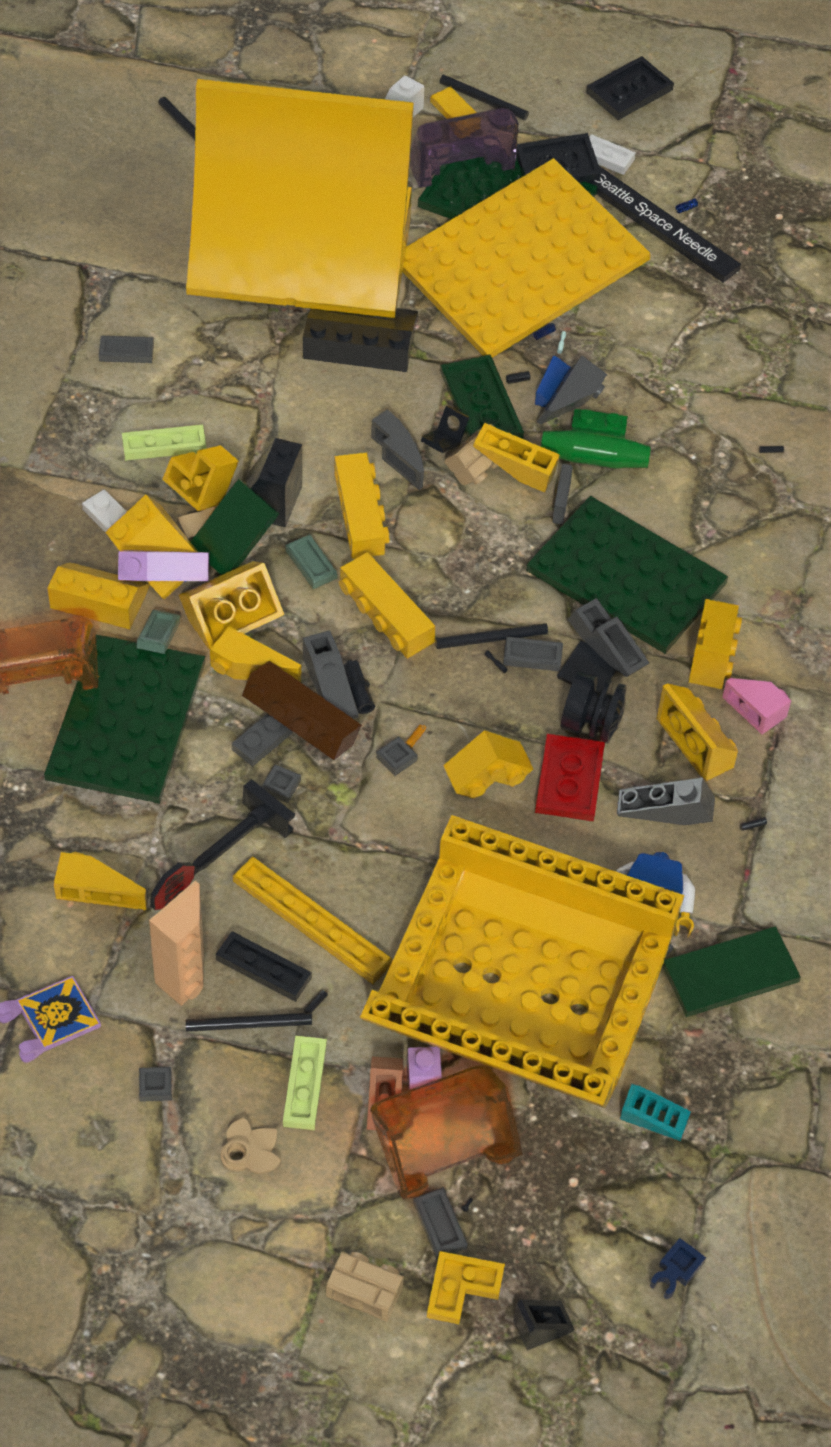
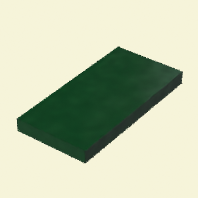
(481, 395)
(731, 971)

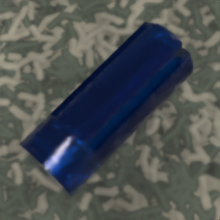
(686, 206)
(544, 331)

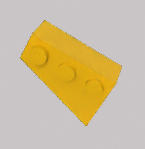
(715, 644)

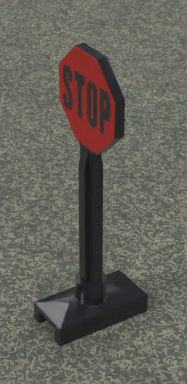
(263, 810)

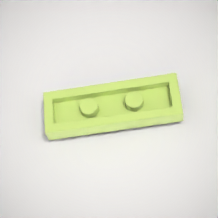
(163, 442)
(304, 1082)

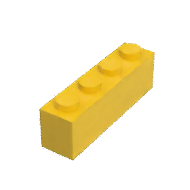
(360, 505)
(387, 605)

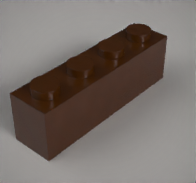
(301, 710)

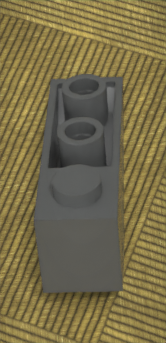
(328, 671)
(670, 802)

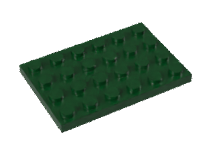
(469, 183)
(630, 571)
(131, 725)

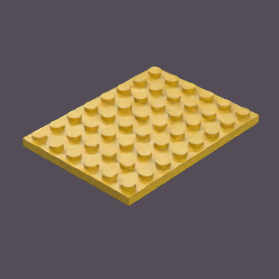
(521, 258)

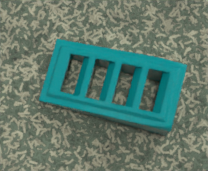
(641, 1119)

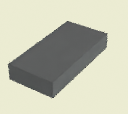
(126, 349)
(562, 494)
(533, 654)
(440, 1222)

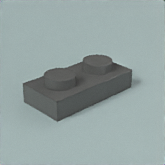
(260, 739)

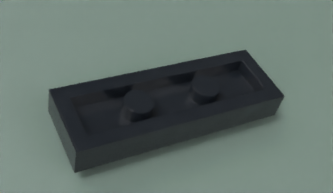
(263, 966)

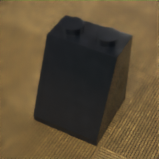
(278, 477)

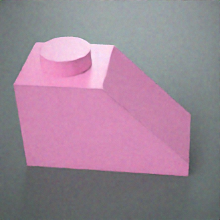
(757, 702)

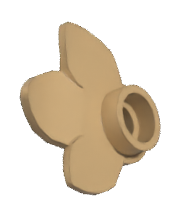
(252, 1145)

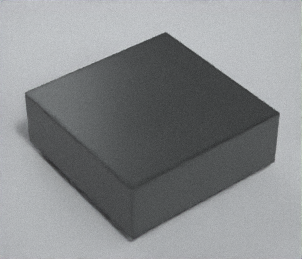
(396, 756)
(281, 783)
(155, 1084)

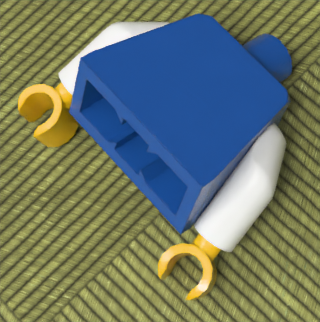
(668, 874)

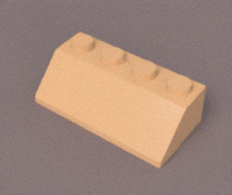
(179, 946)

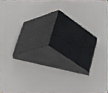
(541, 1321)

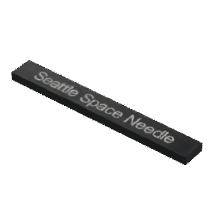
(665, 227)

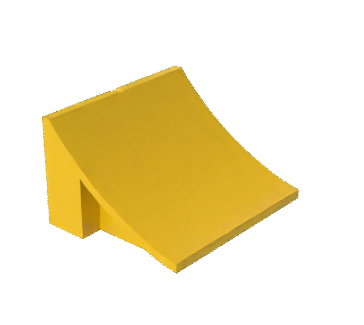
(300, 198)

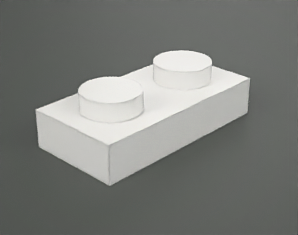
(612, 155)
(103, 509)

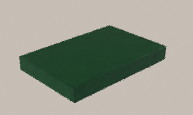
(234, 527)

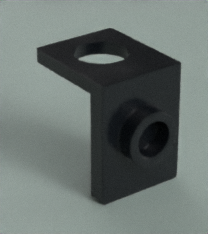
(444, 438)

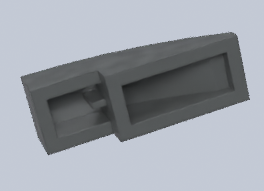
(398, 447)
(608, 638)

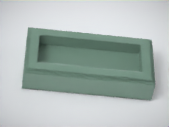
(311, 561)
(158, 631)

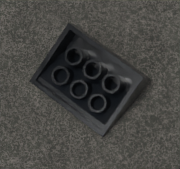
(360, 338)

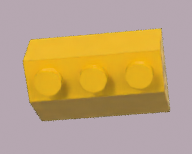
(96, 594)
(235, 599)
(695, 732)

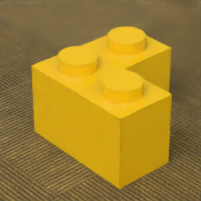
(201, 476)
(486, 761)

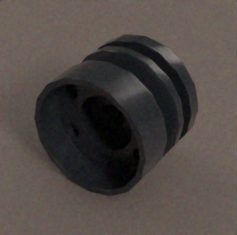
(593, 707)

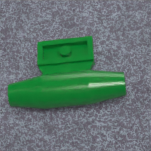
(597, 441)

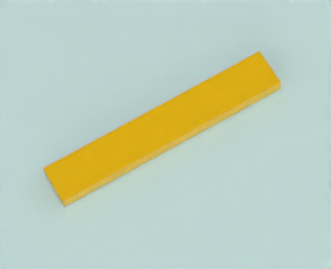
(312, 920)

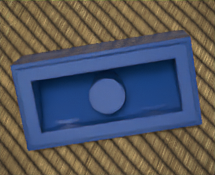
(551, 380)

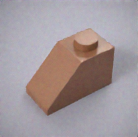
(384, 1081)

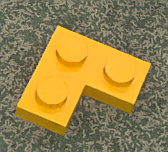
(461, 1276)

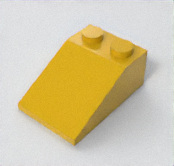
(150, 529)

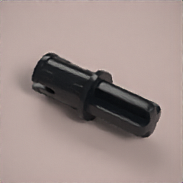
(359, 687)

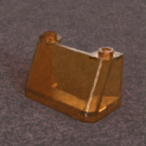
(49, 651)
(445, 1126)

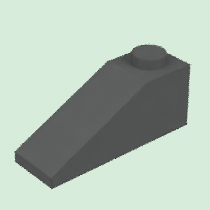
(576, 389)

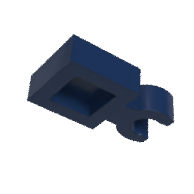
(678, 1265)

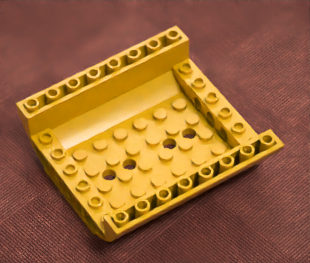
(544, 930)

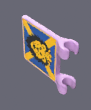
(53, 1015)

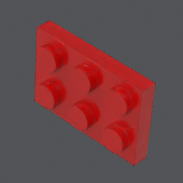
(570, 777)

